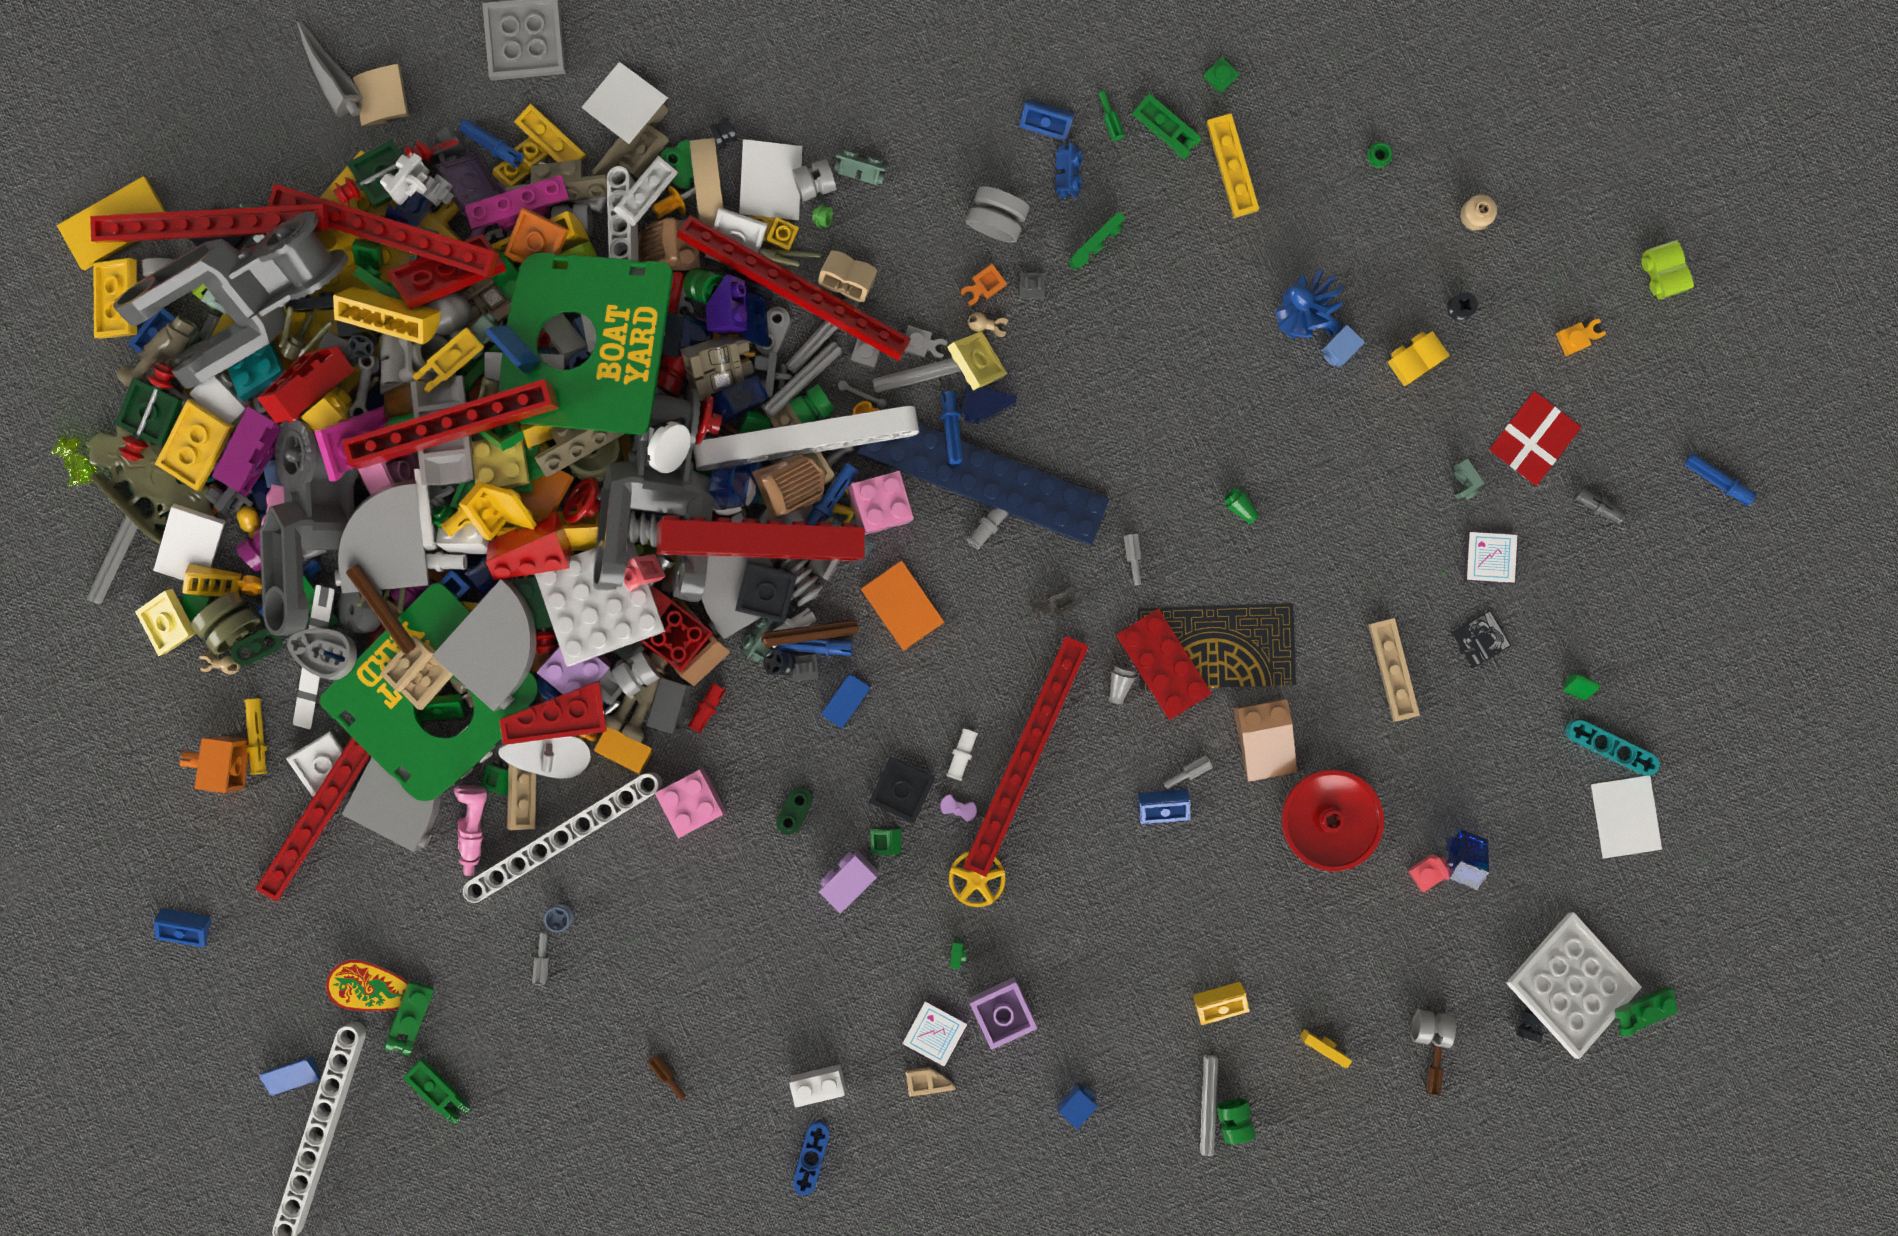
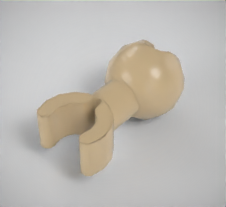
(982, 323)
(226, 664)

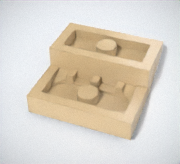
(382, 95)
(416, 674)

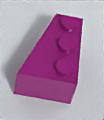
(247, 452)

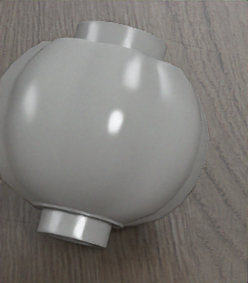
(454, 314)

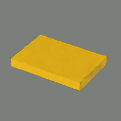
(109, 282)
(194, 445)

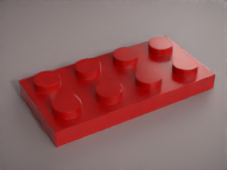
(429, 280)
(1163, 664)

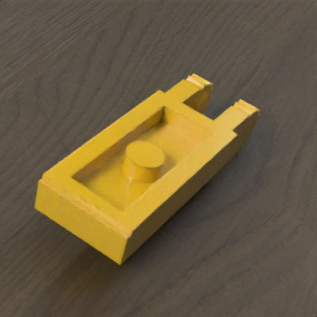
(450, 358)

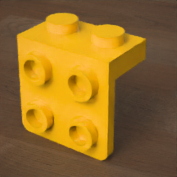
(493, 506)

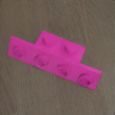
(507, 206)

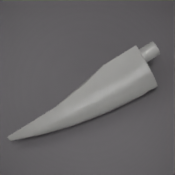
(333, 80)

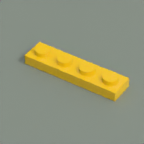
(1232, 165)

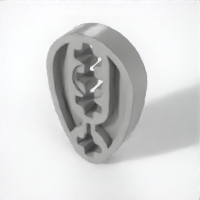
(320, 664)

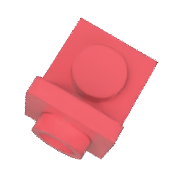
(642, 571)
(1429, 872)

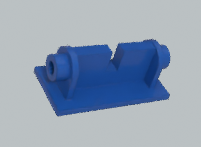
(1068, 159)

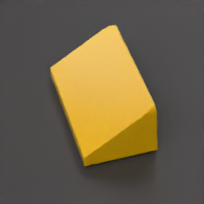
(1221, 1003)

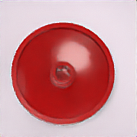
(1332, 820)

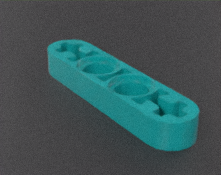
(1612, 746)

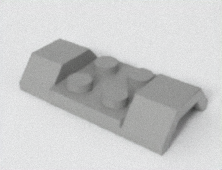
(452, 460)

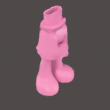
(470, 826)

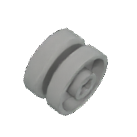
(997, 214)

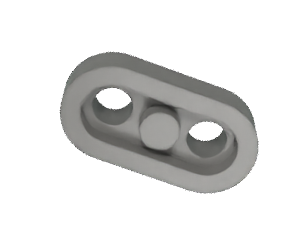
(776, 331)

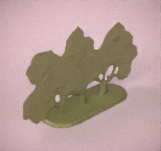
(144, 480)

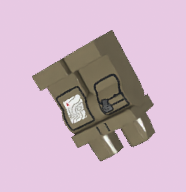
(486, 298)
(716, 364)

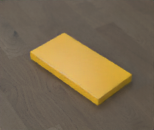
(132, 199)

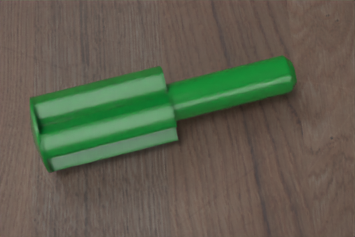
(1111, 119)

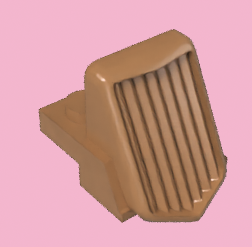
(660, 244)
(790, 484)

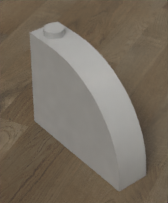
(385, 540)
(723, 588)
(493, 646)
(389, 810)

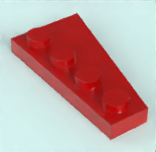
(562, 716)

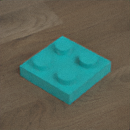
(256, 371)

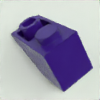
(727, 307)

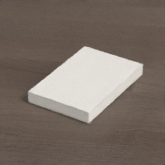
(425, 512)
(188, 539)

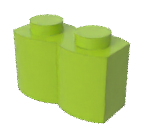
(1667, 270)

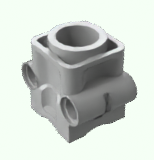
(403, 358)

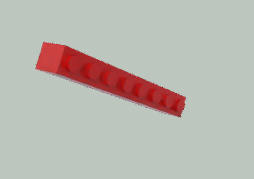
(450, 424)
(760, 540)

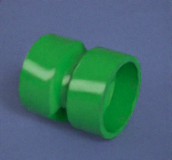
(701, 284)
(812, 406)
(1236, 1121)

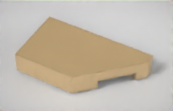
(927, 1081)

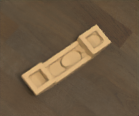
(706, 179)

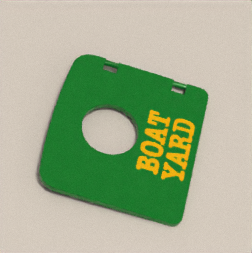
(629, 316)
(388, 721)

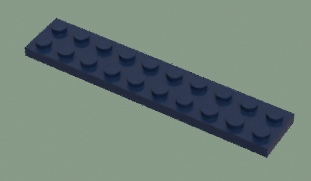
(995, 483)

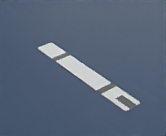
(309, 682)

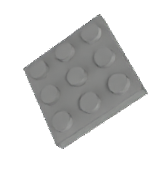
(523, 38)

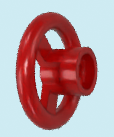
(708, 421)
(586, 502)

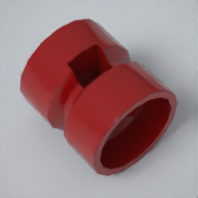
(671, 375)

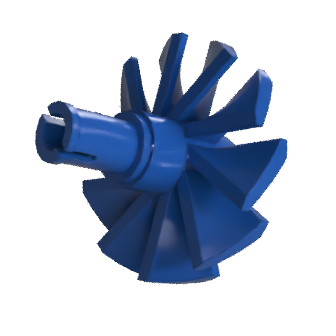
(1307, 308)

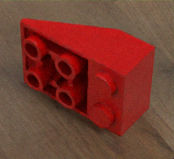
(682, 633)

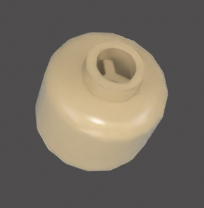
(1478, 212)

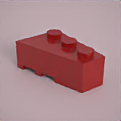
(305, 383)
(530, 550)

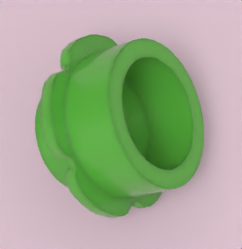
(822, 216)

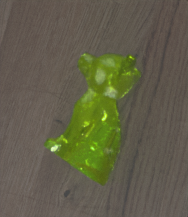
(77, 466)

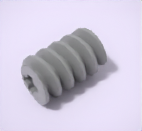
(643, 528)
(804, 583)

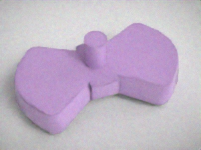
(950, 805)

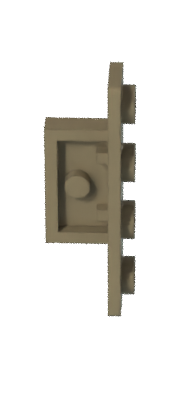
(639, 152)
(572, 173)
(571, 446)

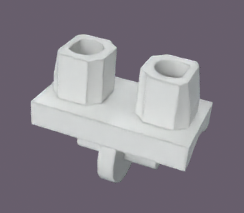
(408, 179)

